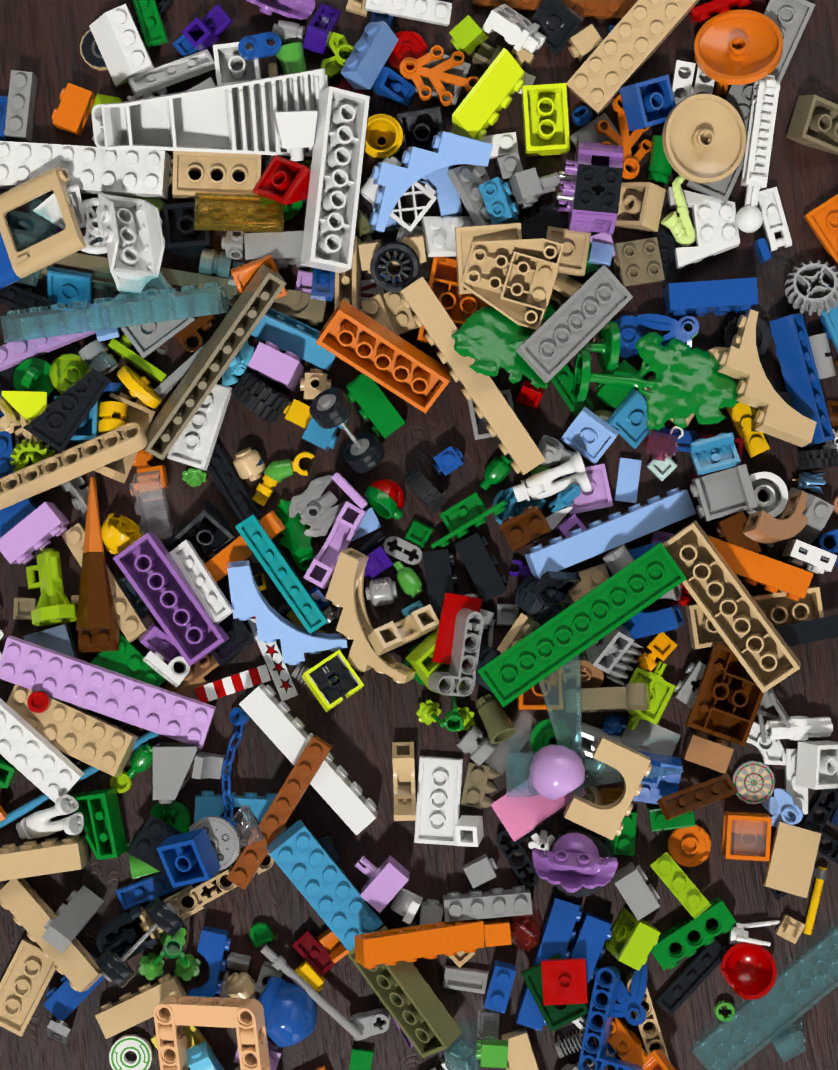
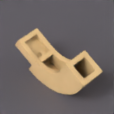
(404, 781)

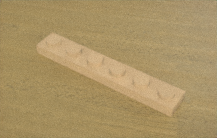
(127, 616)

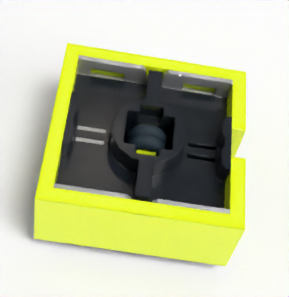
(332, 680)

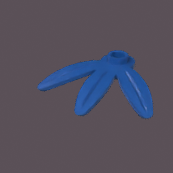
(667, 323)
(633, 1002)

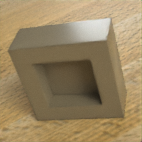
(23, 608)

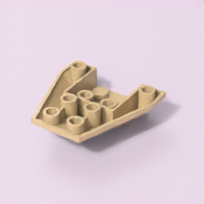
(514, 277)

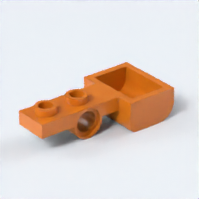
(630, 1048)

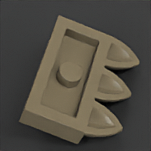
(477, 785)

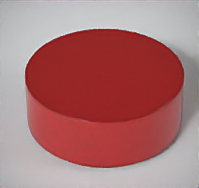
(38, 702)

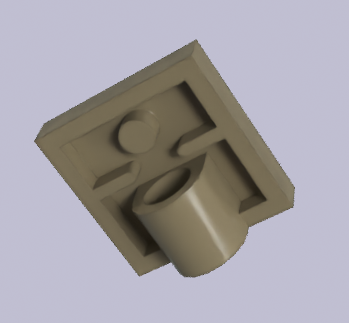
(638, 262)

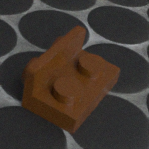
(525, 527)

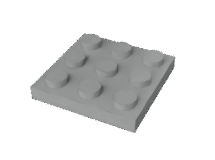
(151, 336)

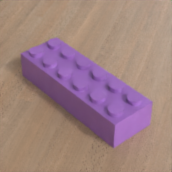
(170, 598)

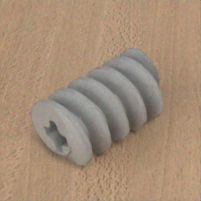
(623, 664)

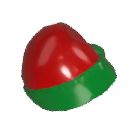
(386, 498)

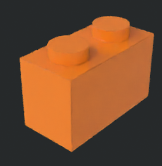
(73, 109)

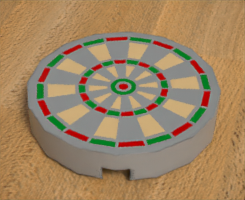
(753, 782)

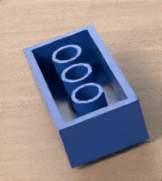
(710, 296)

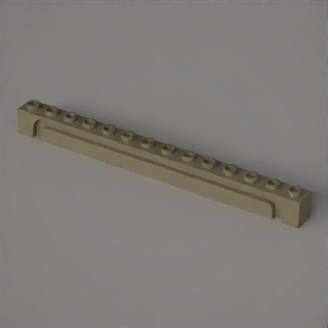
(294, 304)

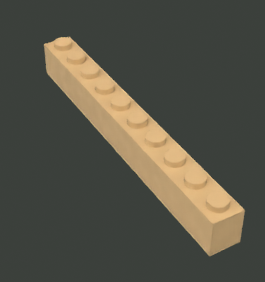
(478, 387)

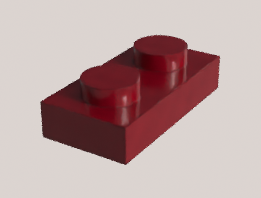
(314, 952)

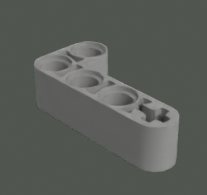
(461, 652)

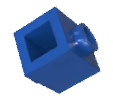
(448, 461)

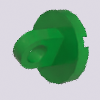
(33, 376)

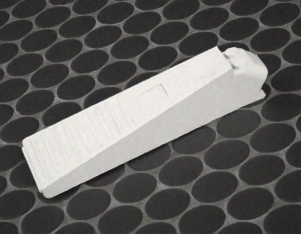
(210, 119)

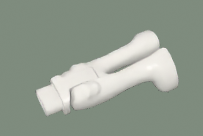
(542, 484)
(40, 823)

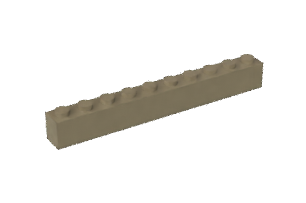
(213, 360)

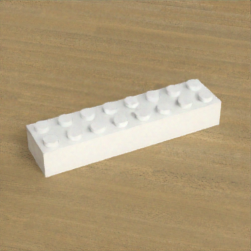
(94, 170)
(335, 180)
(291, 740)

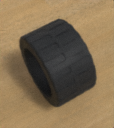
(604, 849)

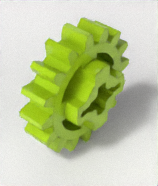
(35, 453)

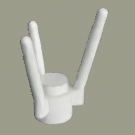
(739, 935)

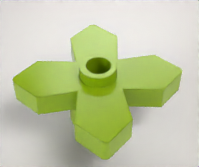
(341, 50)

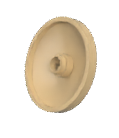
(704, 138)

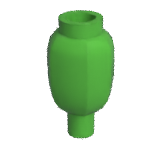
(408, 580)

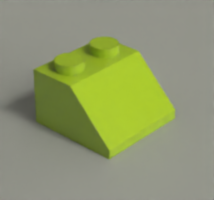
(631, 939)

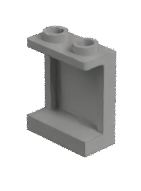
(723, 493)

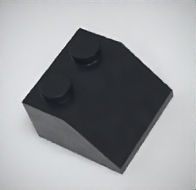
(420, 126)

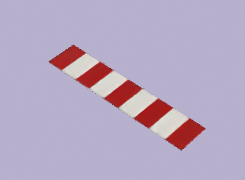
(233, 684)

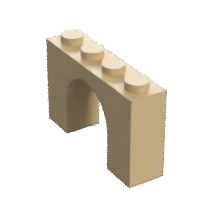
(607, 818)

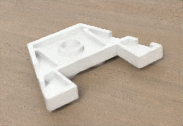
(713, 226)

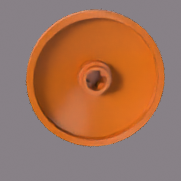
(738, 47)

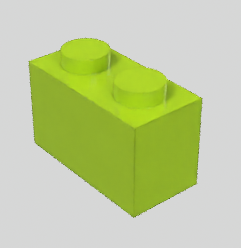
(467, 35)

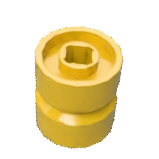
(112, 416)

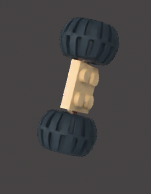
(524, 625)

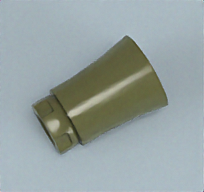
(495, 719)

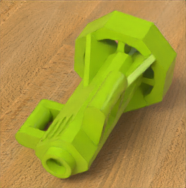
(53, 605)

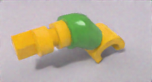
(276, 472)

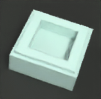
(661, 469)

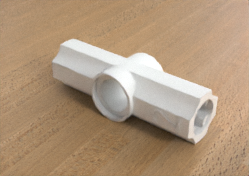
(801, 728)

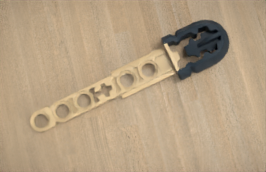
(116, 942)

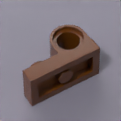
(201, 323)

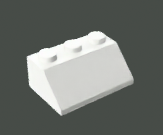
(121, 44)

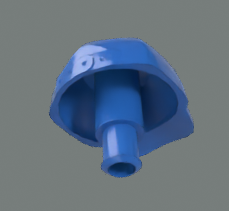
(287, 1012)

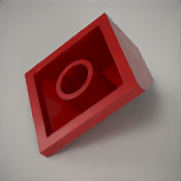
(284, 181)

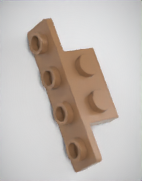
(195, 677)

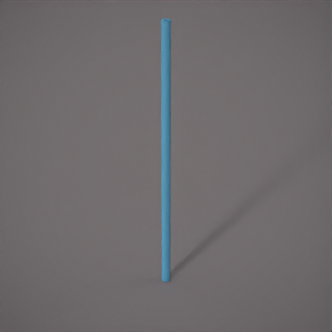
(87, 772)

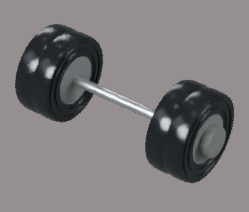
(332, 409)
(114, 967)

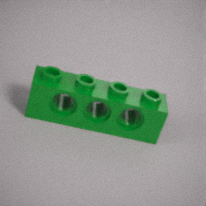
(680, 931)

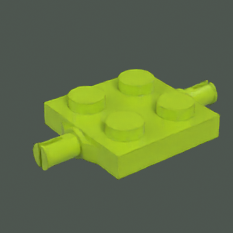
(660, 695)

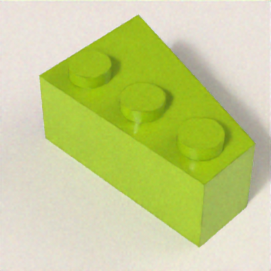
(421, 659)

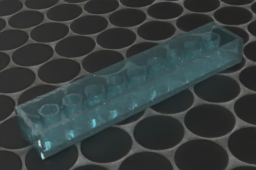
(114, 314)

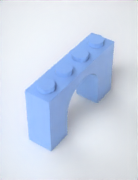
(446, 194)

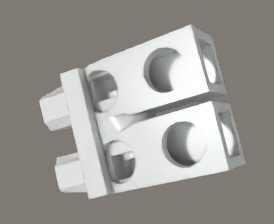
(515, 29)
(682, 81)

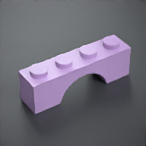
(338, 540)

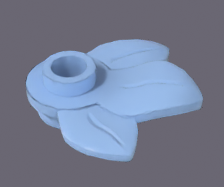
(780, 808)

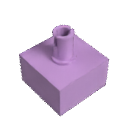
(382, 882)

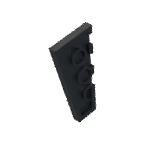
(67, 412)

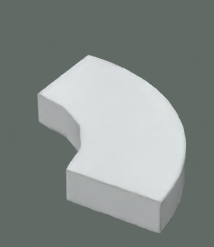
(771, 751)

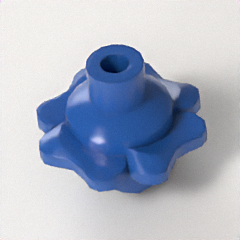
(614, 725)

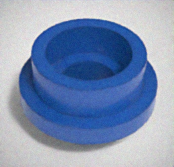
(582, 116)

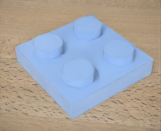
(590, 435)

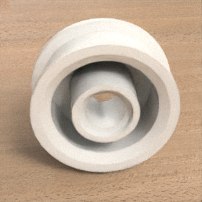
(776, 492)

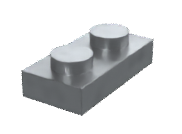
(58, 1031)

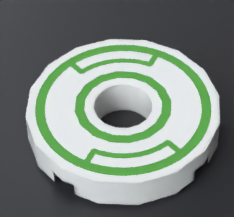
(133, 1043)

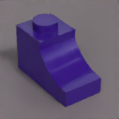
(321, 29)
(377, 562)

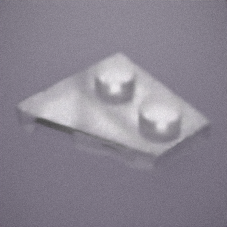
(247, 826)

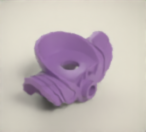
(289, 8)
(574, 863)

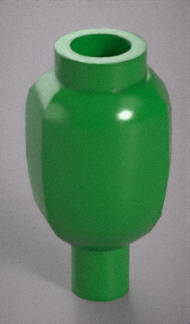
(496, 471)
(141, 759)

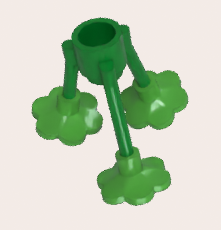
(186, 964)

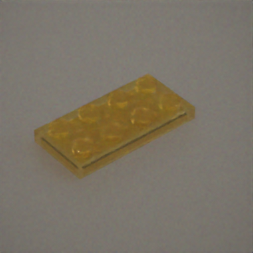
(237, 213)

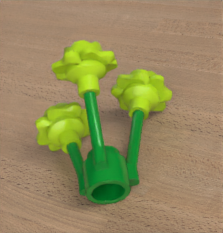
(454, 720)

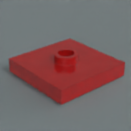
(564, 981)

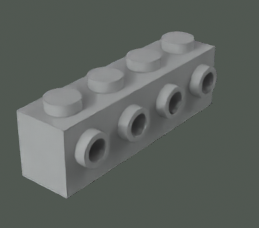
(487, 904)

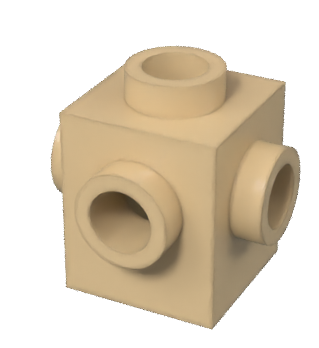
(306, 384)

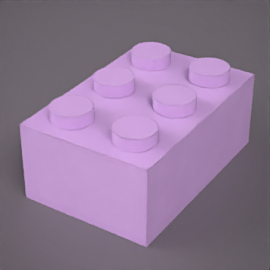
(276, 366)
(33, 533)

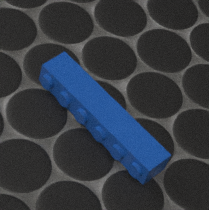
(801, 374)
(554, 938)

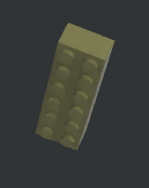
(412, 1005)

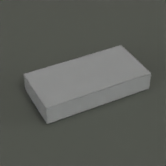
(465, 979)

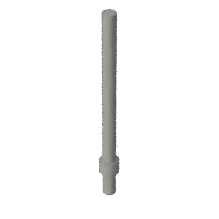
(279, 963)

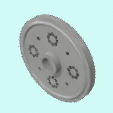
(222, 837)

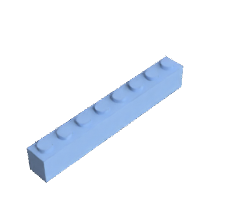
(610, 533)

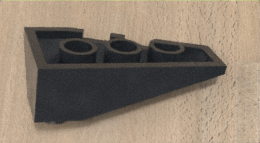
(205, 530)

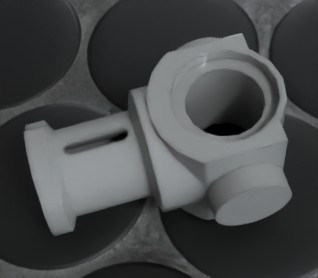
(553, 451)

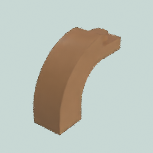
(767, 529)

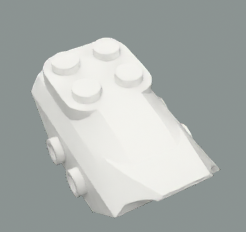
(132, 240)

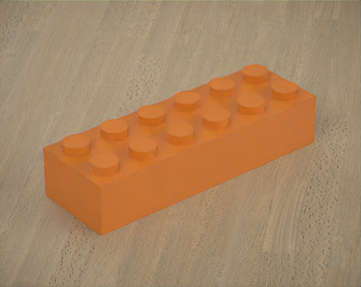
(383, 356)

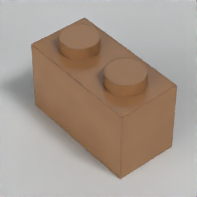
(707, 752)

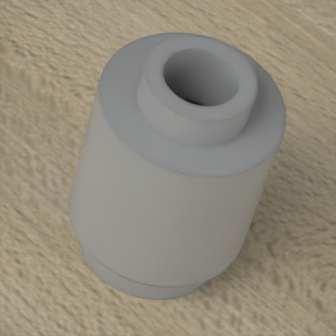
(289, 31)

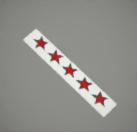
(275, 665)

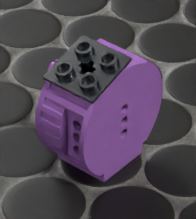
(592, 187)

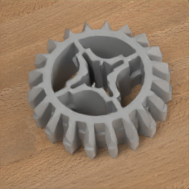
(807, 279)

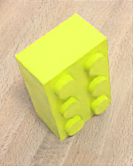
(545, 119)

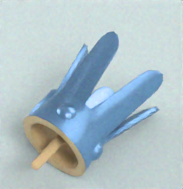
(807, 481)

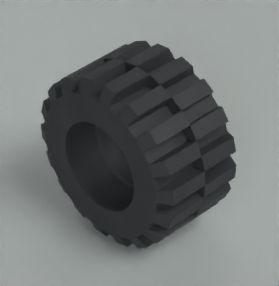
(260, 396)

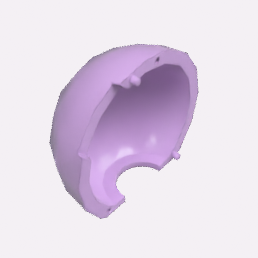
(556, 771)

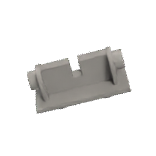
(79, 496)

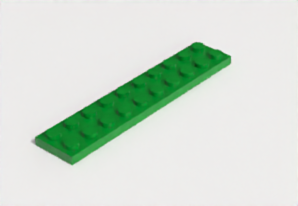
(582, 624)

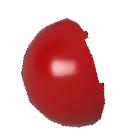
(749, 970)

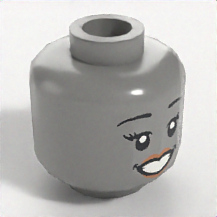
(381, 591)

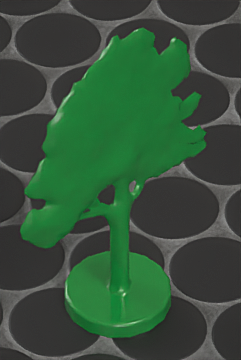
(494, 339)
(683, 385)

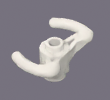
(92, 231)

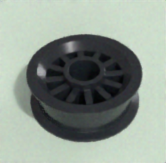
(377, 274)

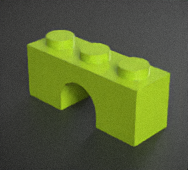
(680, 885)

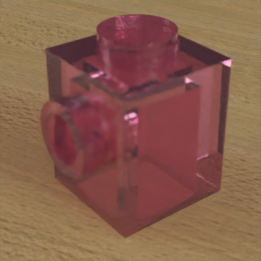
(661, 445)

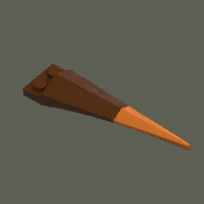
(96, 613)

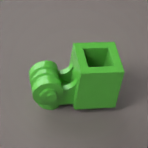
(492, 1053)

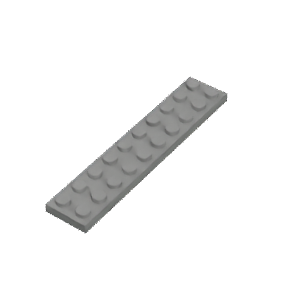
(791, 18)

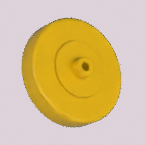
(139, 387)

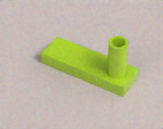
(122, 348)

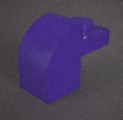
(206, 31)

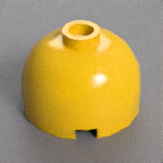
(119, 533)

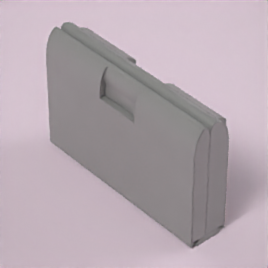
(650, 738)

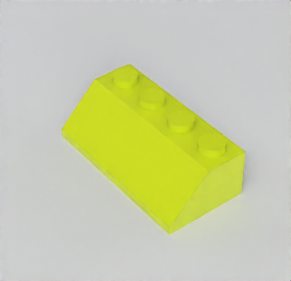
(488, 97)

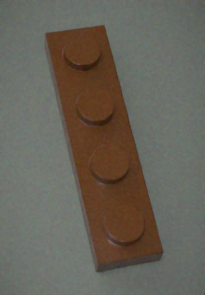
(697, 796)

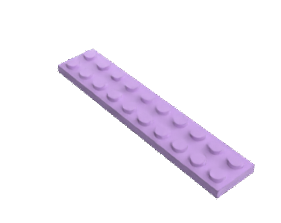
(106, 692)

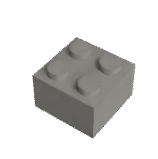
(632, 886)

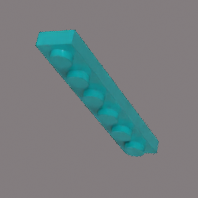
(281, 573)

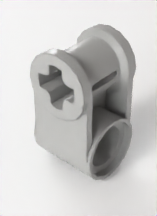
(368, 1022)

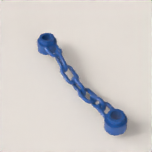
(236, 717)

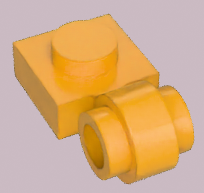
(660, 647)

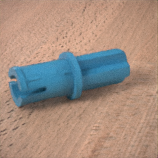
(565, 498)

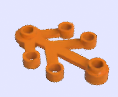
(436, 74)
(625, 140)

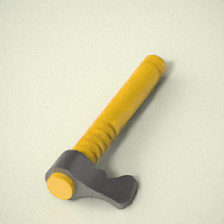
(821, 875)

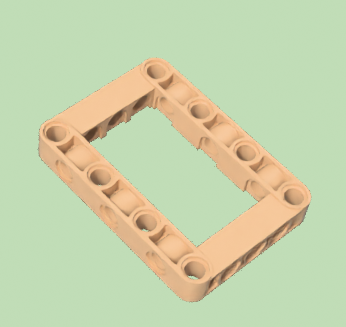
(211, 1012)

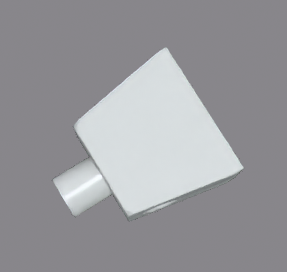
(296, 131)

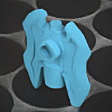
(238, 365)

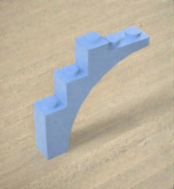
(395, 180)
(295, 640)

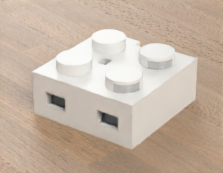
(814, 558)

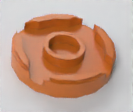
(689, 846)

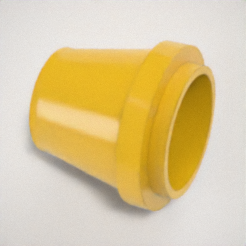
(382, 127)

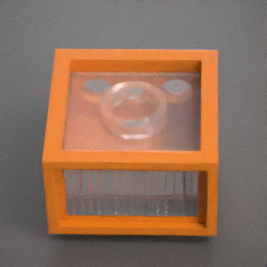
(746, 836)

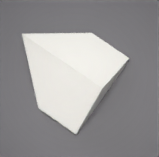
(50, 209)

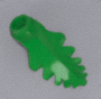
(294, 537)

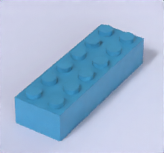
(323, 884)

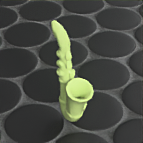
(680, 226)

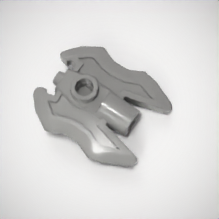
(316, 509)

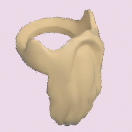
(8, 421)

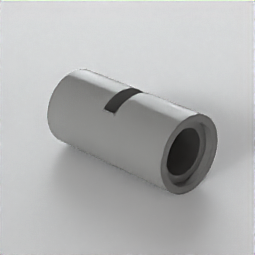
(822, 357)

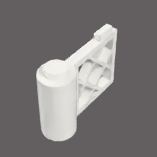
(369, 191)

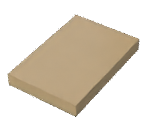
(792, 859)

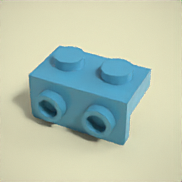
(499, 202)
(714, 453)

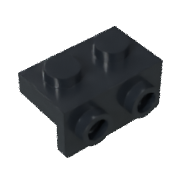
(559, 581)

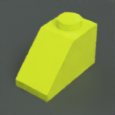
(26, 403)

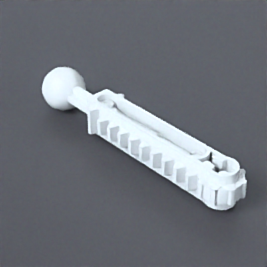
(758, 150)

